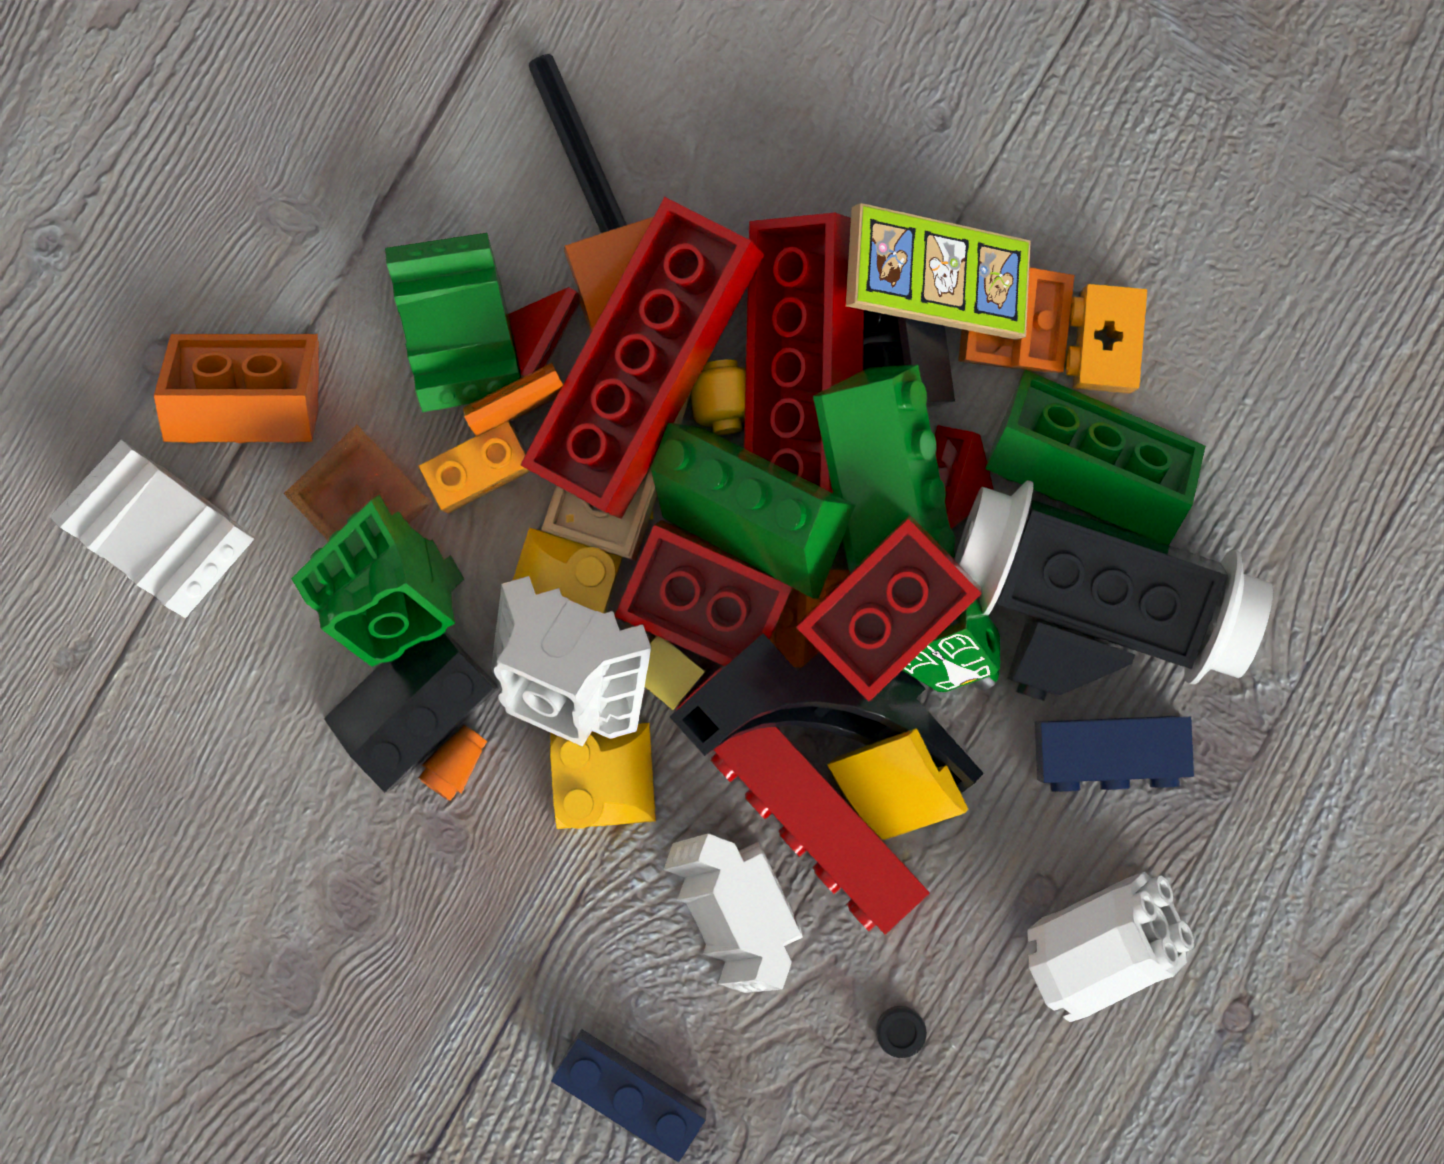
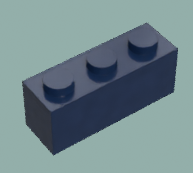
(1114, 752)
(629, 1095)

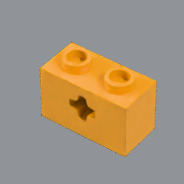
(1123, 315)
(475, 467)

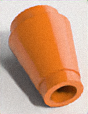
(453, 763)

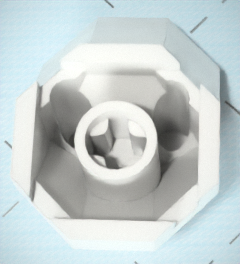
(1108, 946)

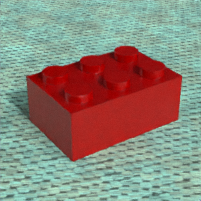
(700, 595)
(889, 608)

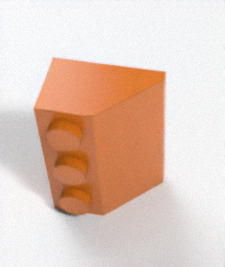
(239, 388)

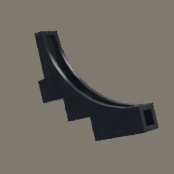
(767, 692)

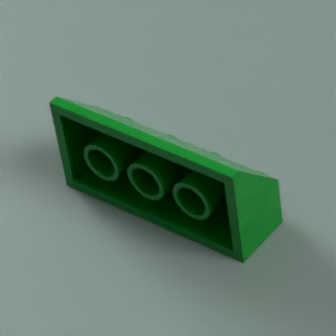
(883, 457)
(1097, 458)
(749, 507)

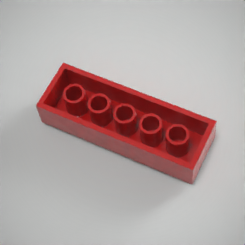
(798, 337)
(643, 357)
(821, 823)

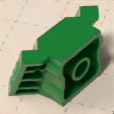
(453, 319)
(379, 585)

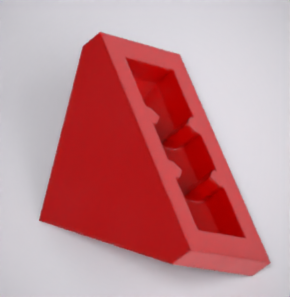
(540, 328)
(961, 469)

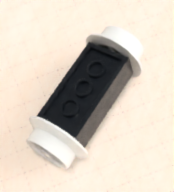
(1114, 584)

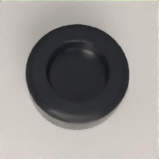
(901, 1031)

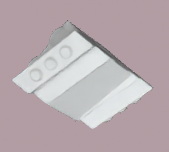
(152, 528)
(567, 664)
(737, 910)

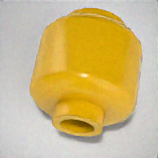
(720, 397)

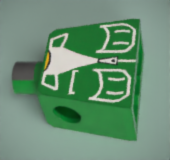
(961, 654)

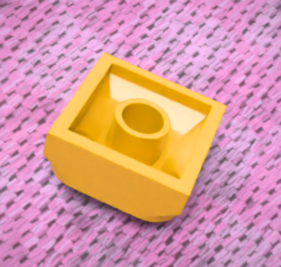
(578, 570)
(603, 780)

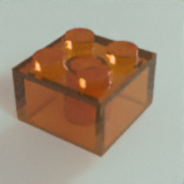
(351, 477)

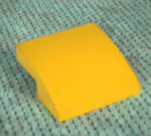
(897, 785)

